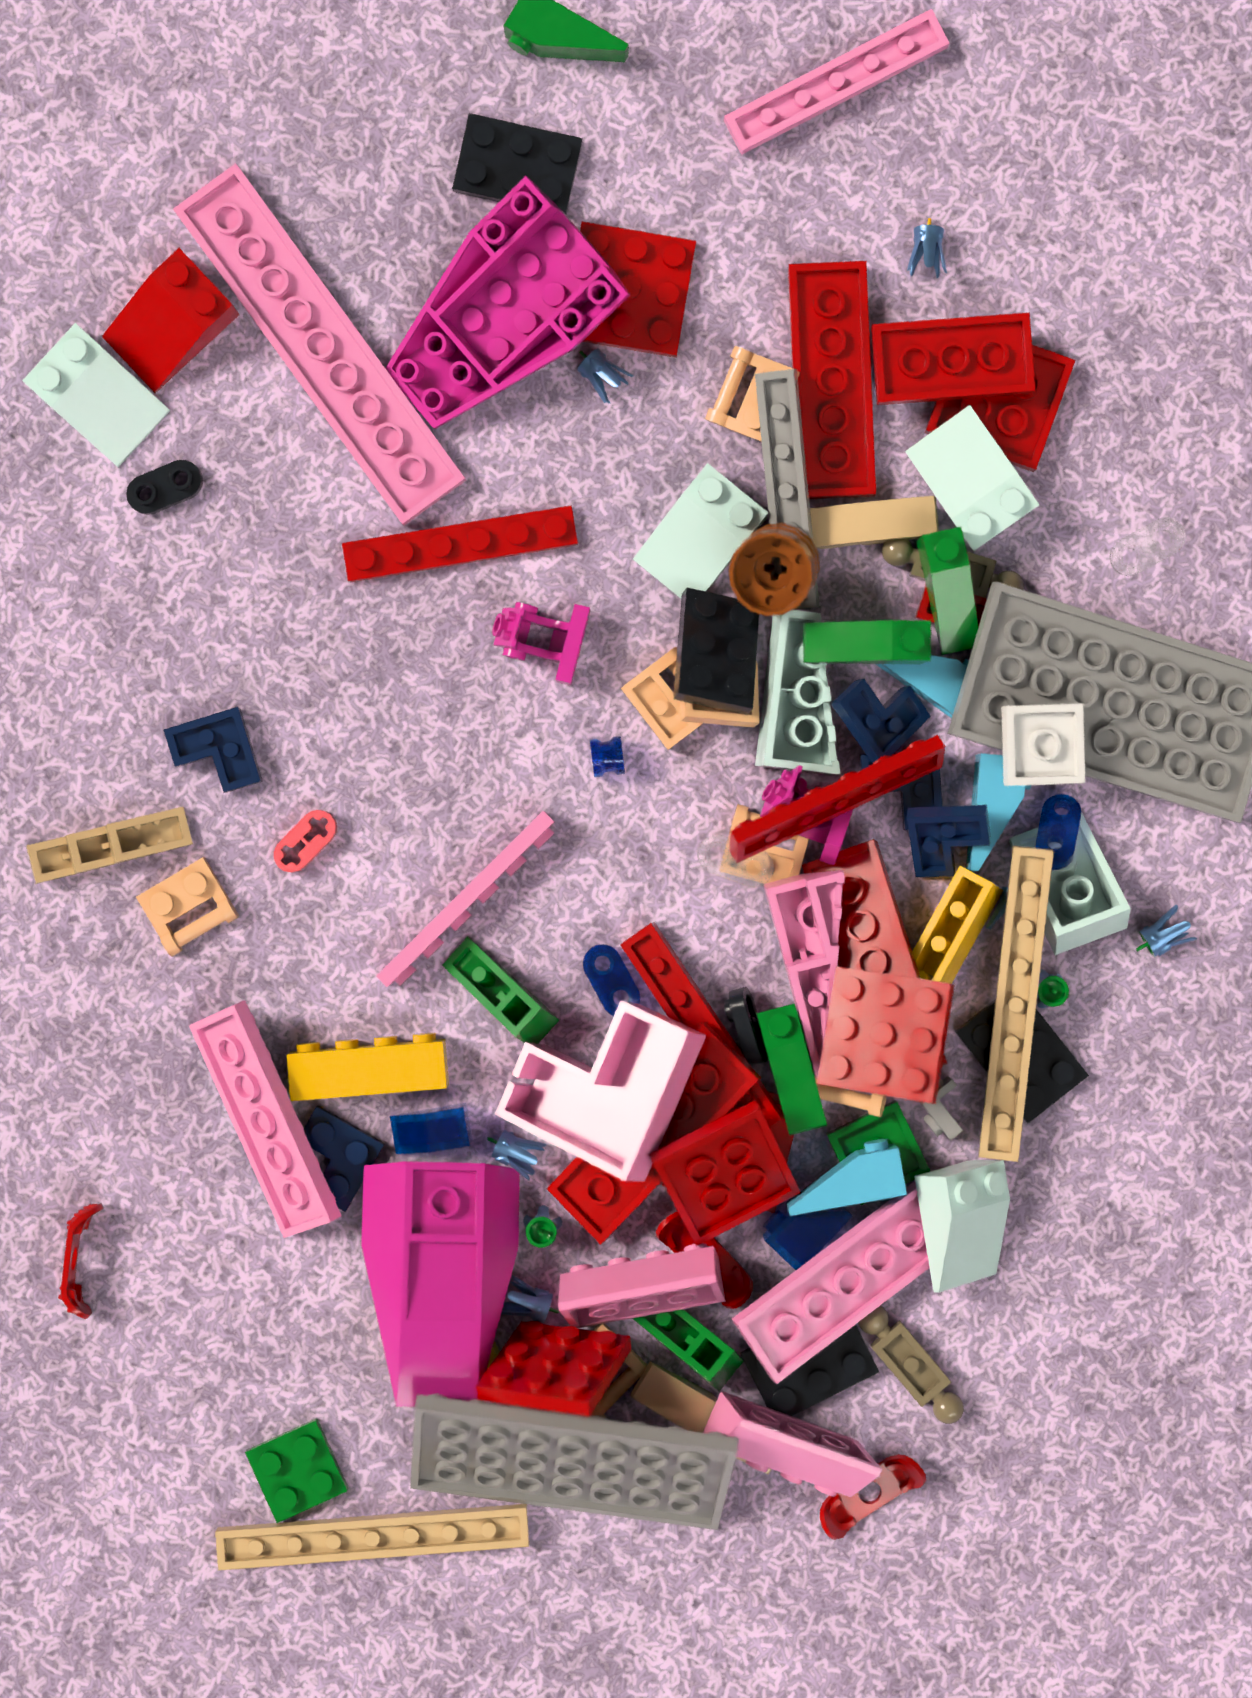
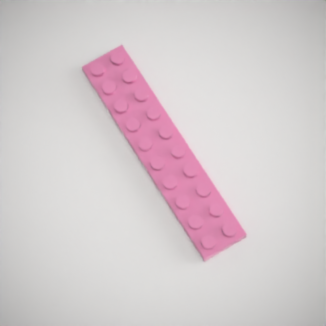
(319, 344)

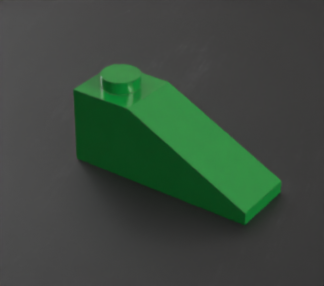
(557, 32)
(949, 588)
(867, 642)
(500, 993)
(791, 1069)
(693, 1345)

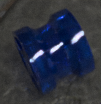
(607, 756)

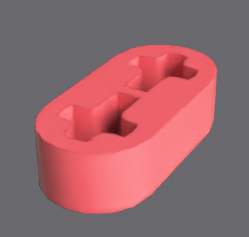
(298, 834)

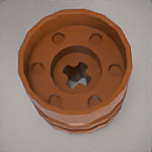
(756, 581)

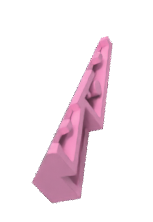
(807, 924)

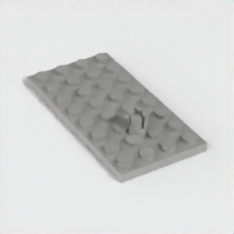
(1154, 706)
(571, 1461)

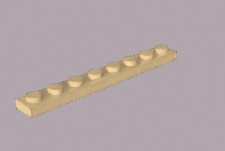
(1015, 1003)
(372, 1537)

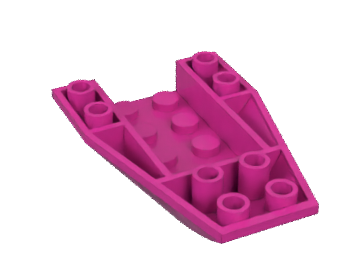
(504, 307)
(438, 1269)

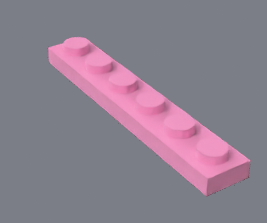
(836, 81)
(456, 912)

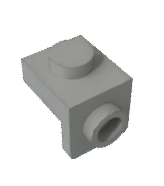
(938, 1117)

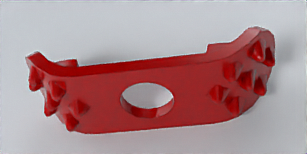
(735, 1279)
(70, 1291)
(897, 1477)

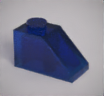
(431, 1129)
(803, 1235)

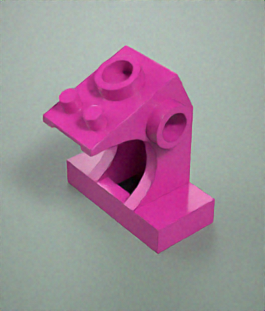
(513, 627)
(793, 787)

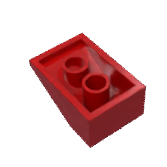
(169, 320)

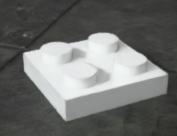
(1043, 744)

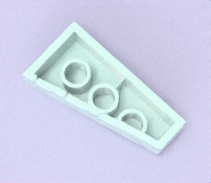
(795, 704)

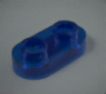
(1059, 828)
(610, 980)

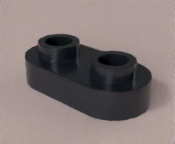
(164, 488)
(742, 1011)

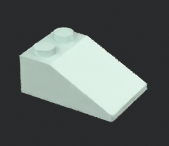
(96, 395)
(972, 477)
(700, 533)
(1083, 896)
(963, 1220)

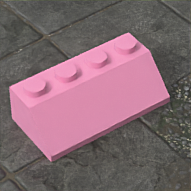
(641, 1286)
(793, 1447)

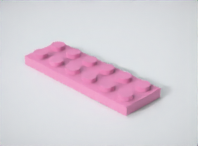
(265, 1120)
(836, 1287)

